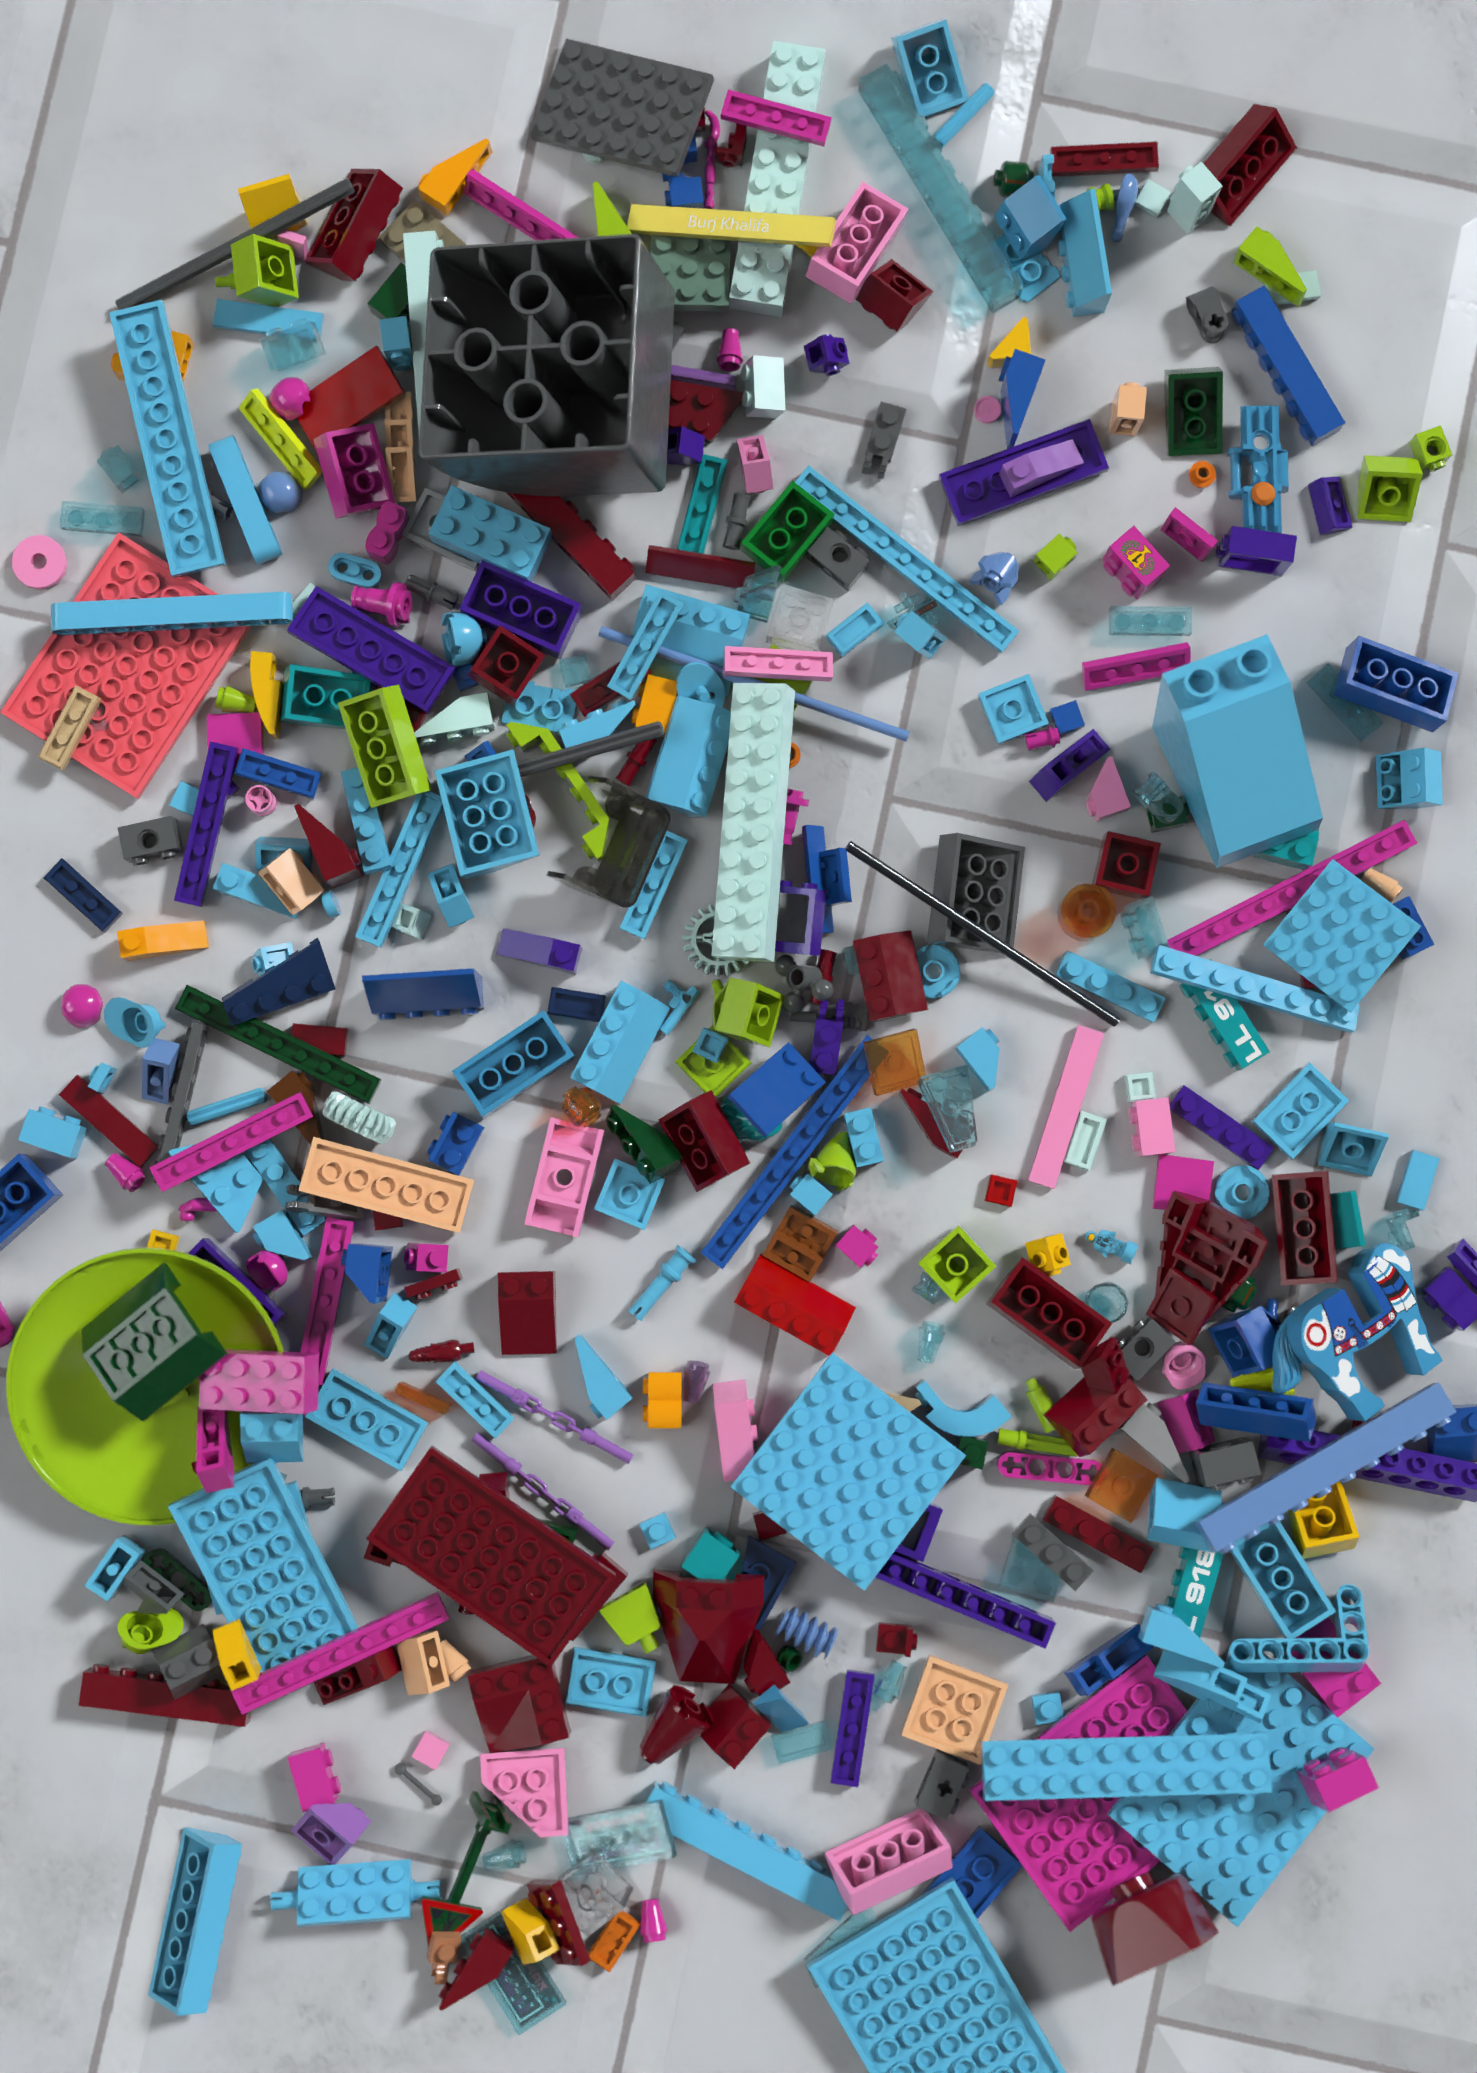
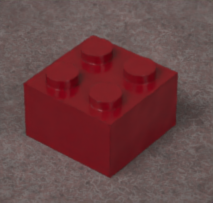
(506, 665)
(1126, 865)

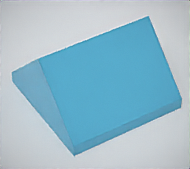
(1351, 1148)

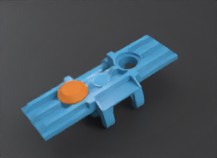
(1269, 469)

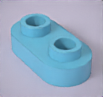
(356, 570)

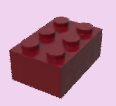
(704, 1140)

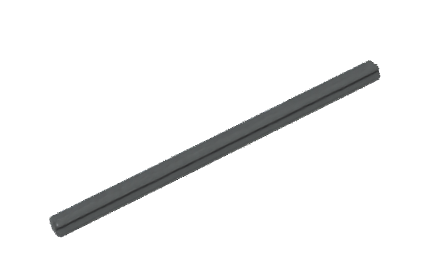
(223, 251)

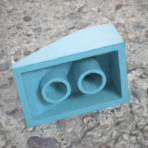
(930, 67)

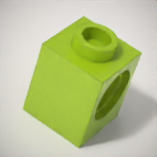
(1433, 438)
(1055, 556)

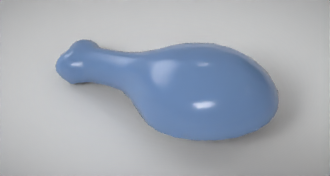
(1125, 198)

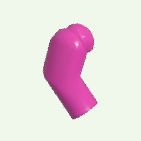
(197, 1204)

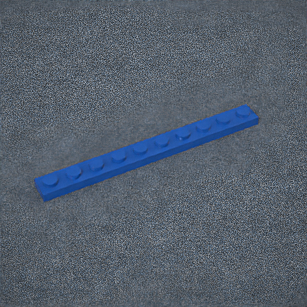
(789, 1158)

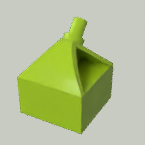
(262, 271)
(746, 1010)

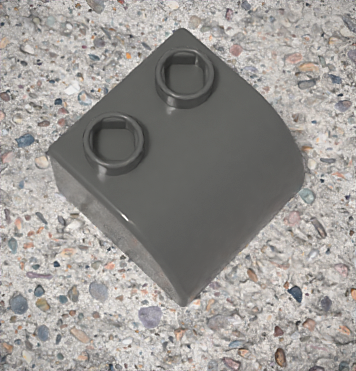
(548, 366)

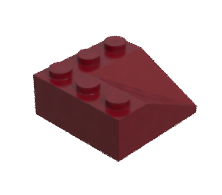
(519, 1704)

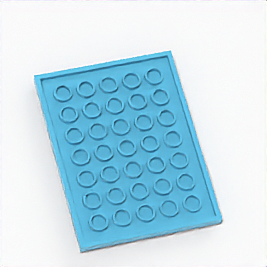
(1241, 1841)
(931, 1994)

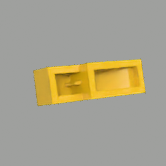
(266, 690)

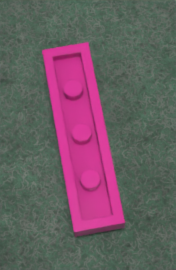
(776, 118)
(1134, 666)

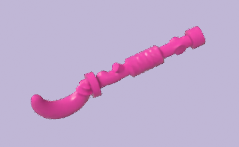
(711, 144)

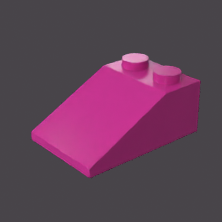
(1337, 1689)

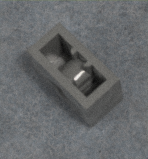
(942, 1768)

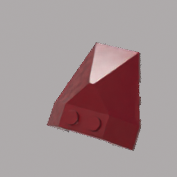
(1208, 1246)
(707, 1622)

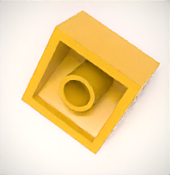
(269, 199)

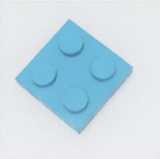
(1013, 709)
(628, 1195)

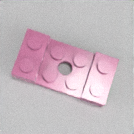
(557, 1205)

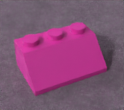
(354, 470)

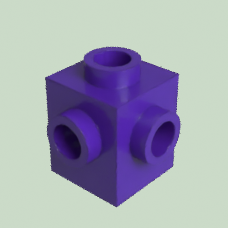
(826, 355)

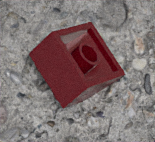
(893, 295)
(735, 1726)

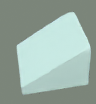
(411, 921)

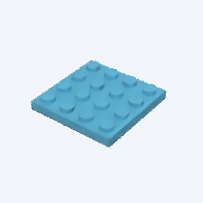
(1341, 935)

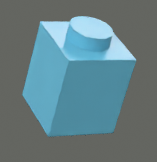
(809, 1193)

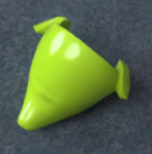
(835, 1163)

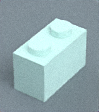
(763, 387)

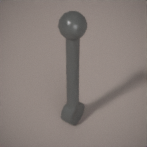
(401, 1769)

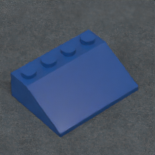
(424, 993)

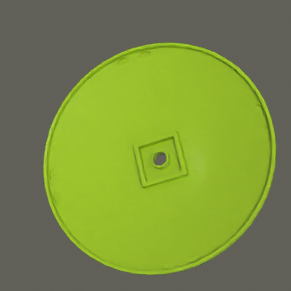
(68, 1421)

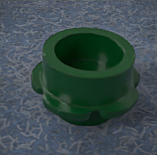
(790, 1658)

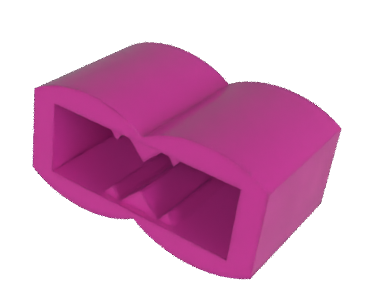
(383, 539)

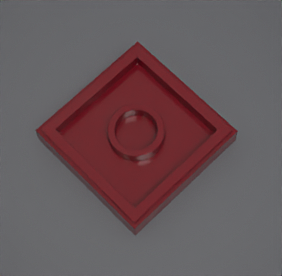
(1181, 1306)

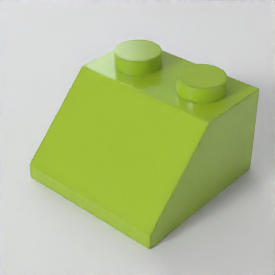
(1388, 488)
(957, 1264)

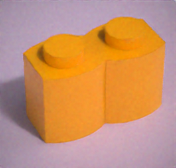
(664, 1399)

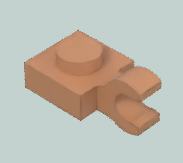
(441, 1951)

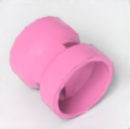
(256, 798)

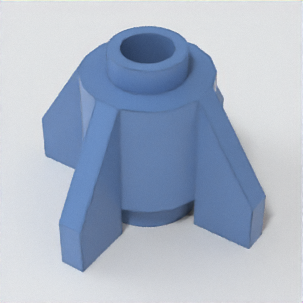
(997, 574)

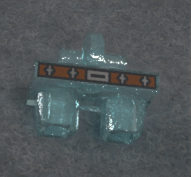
(924, 609)

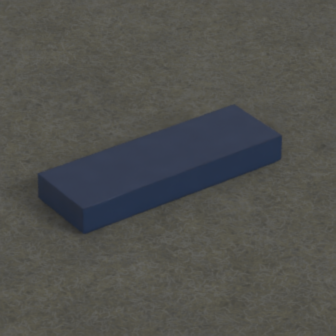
(83, 895)

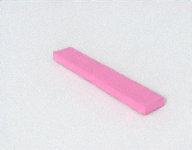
(1065, 1107)

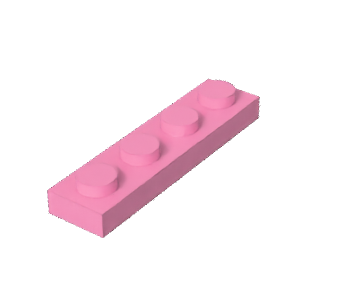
(778, 663)

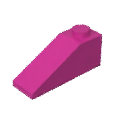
(214, 1450)

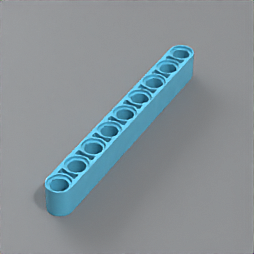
(171, 613)

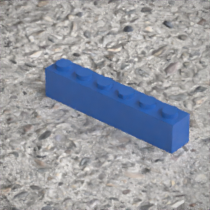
(1287, 366)

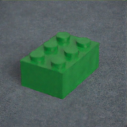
(787, 531)

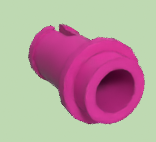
(1042, 739)

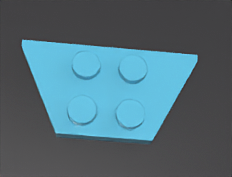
(229, 1187)

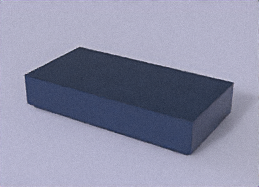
(576, 1004)

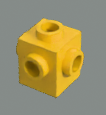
(1048, 1254)

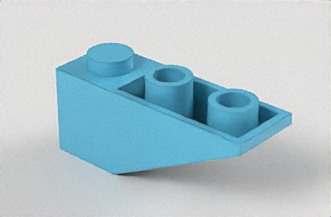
(596, 726)

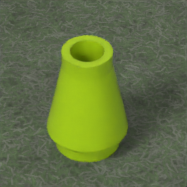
(234, 700)

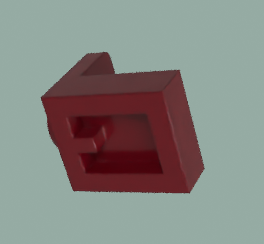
(734, 154)
(896, 1639)

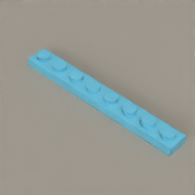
(1252, 988)

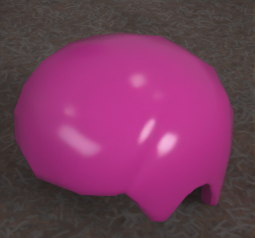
(289, 397)
(81, 1005)
(267, 1270)

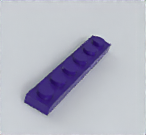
(206, 824)

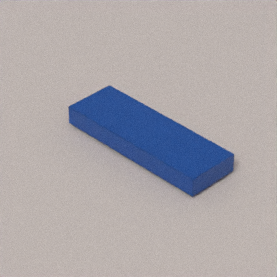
(277, 773)

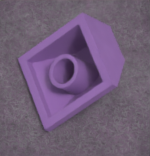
(331, 1829)

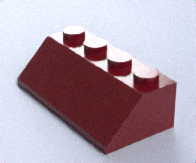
(1248, 160)
(354, 225)
(1304, 1228)
(1049, 1313)

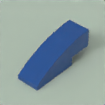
(1107, 1661)

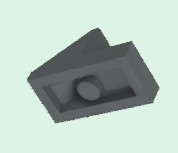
(156, 1592)

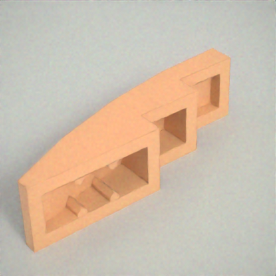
(401, 448)

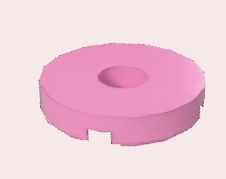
(28, 551)

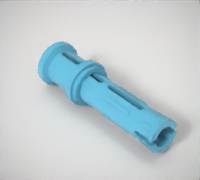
(670, 1272)

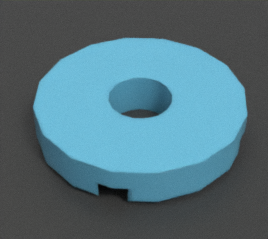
(949, 969)
(1256, 1184)

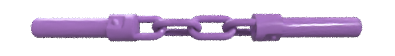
(521, 1398)
(572, 1515)

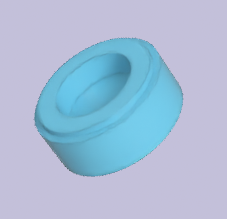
(330, 903)

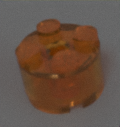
(1100, 920)

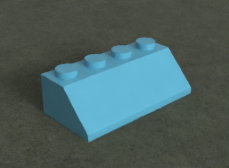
(1084, 256)
(690, 757)
(620, 1042)

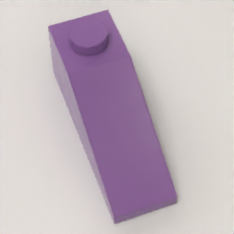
(1039, 467)

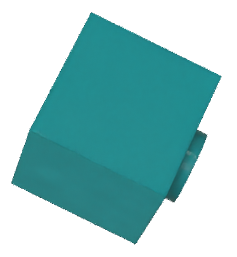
(711, 1556)

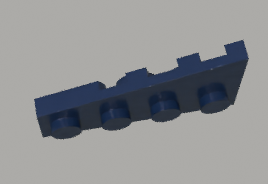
(290, 982)

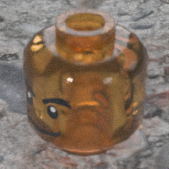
(581, 1106)

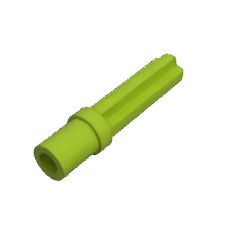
(1036, 1442)

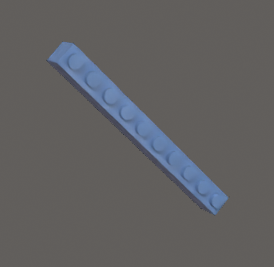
(1325, 1467)

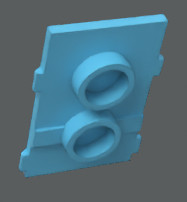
(1034, 271)
(541, 708)

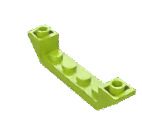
(596, 839)

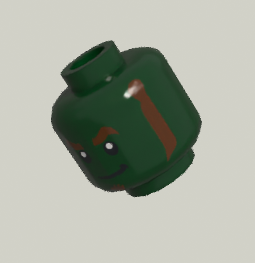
(1012, 177)
(1242, 1296)

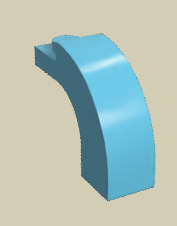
(972, 1422)

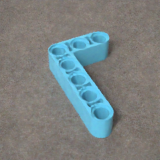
(1310, 1647)

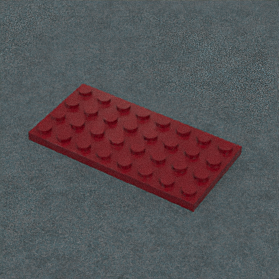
(491, 1556)

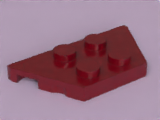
(701, 407)

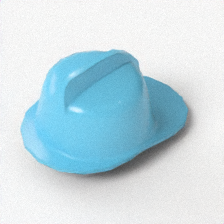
(133, 1021)

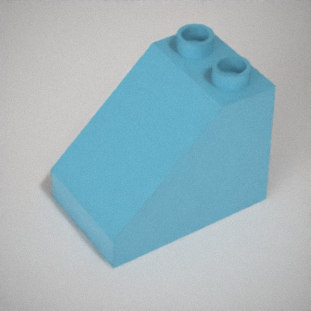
(1238, 750)

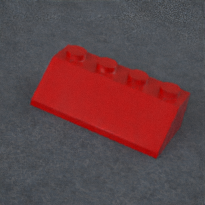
(795, 1305)

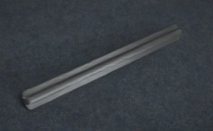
(590, 748)

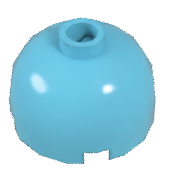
(462, 638)

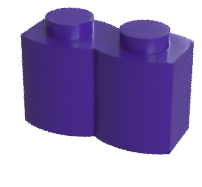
(1452, 1298)

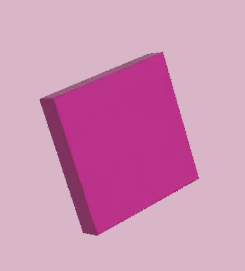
(1188, 535)
(236, 730)
(1182, 1175)

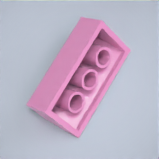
(889, 1860)

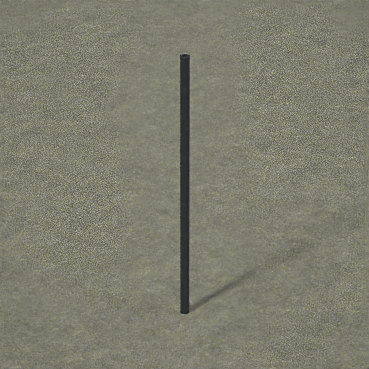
(982, 933)

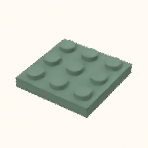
(695, 270)

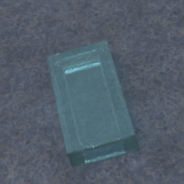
(801, 1742)

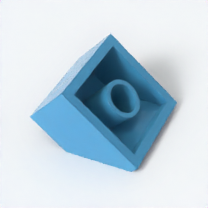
(1030, 218)

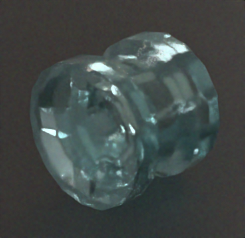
(927, 1288)

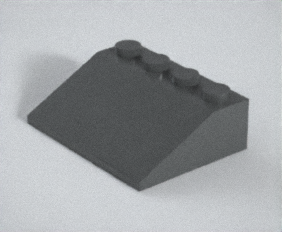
(981, 883)

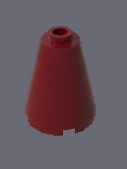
(674, 1725)

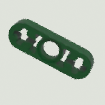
(169, 1559)

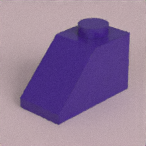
(684, 446)

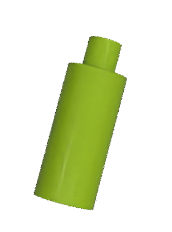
(1040, 1402)

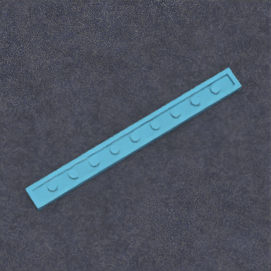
(909, 562)

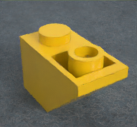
(236, 1655)
(529, 1932)

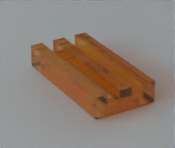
(423, 1397)

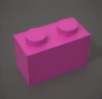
(314, 1776)

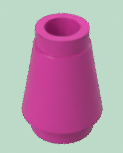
(729, 352)
(126, 1173)
(652, 1921)

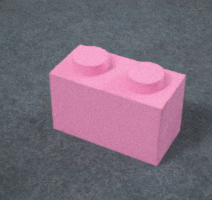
(1152, 1127)

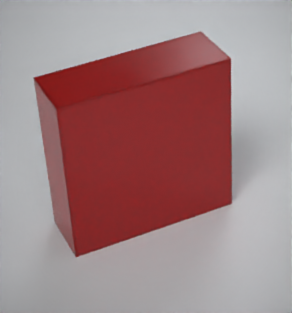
(1000, 1190)

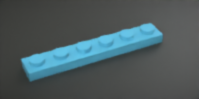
(404, 861)

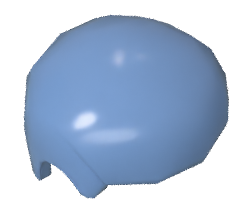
(280, 492)

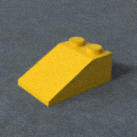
(1324, 1524)

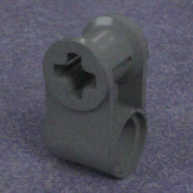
(1207, 310)

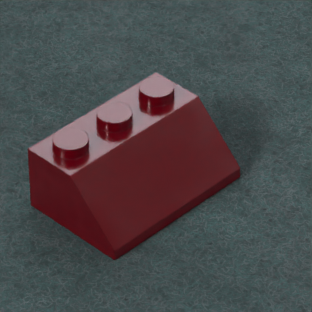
(890, 975)
(1091, 1415)

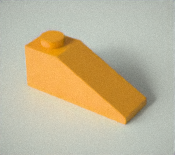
(447, 180)
(162, 940)

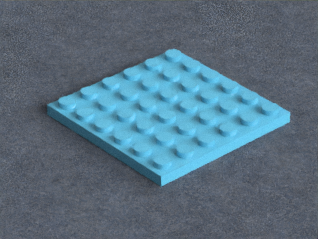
(848, 1471)

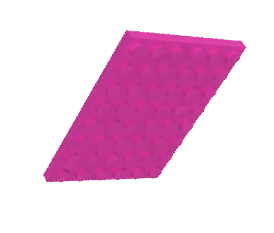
(1071, 1842)

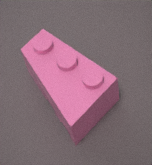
(734, 1426)

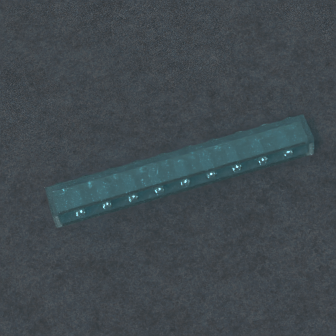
(940, 188)

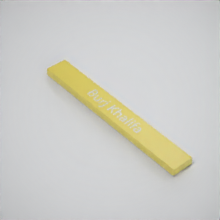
(731, 225)

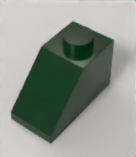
(392, 296)

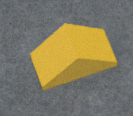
(1017, 338)

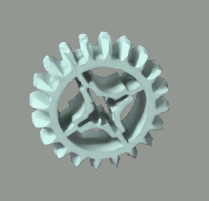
(706, 940)
(359, 1117)

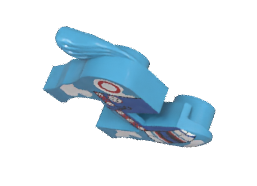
(1328, 1331)

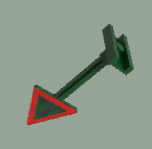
(451, 1914)

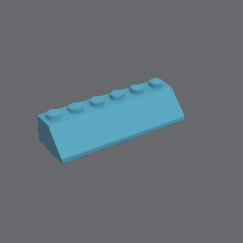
(194, 1921)

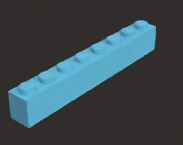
(750, 1852)

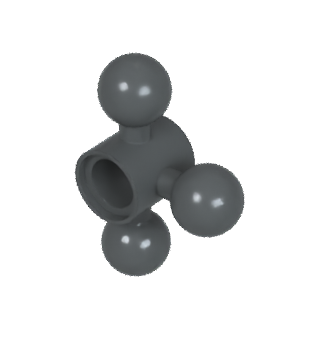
(800, 979)

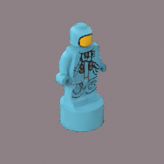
(1107, 1243)

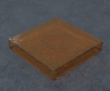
(894, 1061)
(1121, 1485)

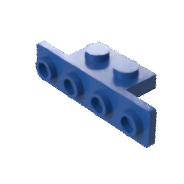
(826, 869)

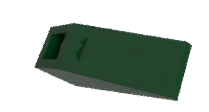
(647, 1146)

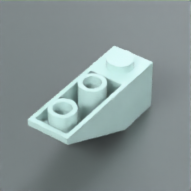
(462, 717)

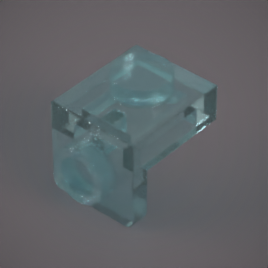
(1399, 1233)

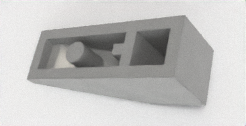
(1153, 1436)

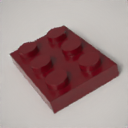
(552, 1903)

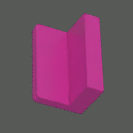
(1183, 1422)

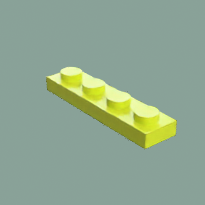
(280, 439)

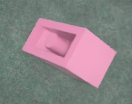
(755, 464)
(1107, 793)

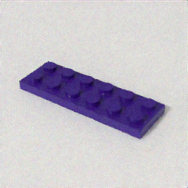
(979, 491)
(370, 649)

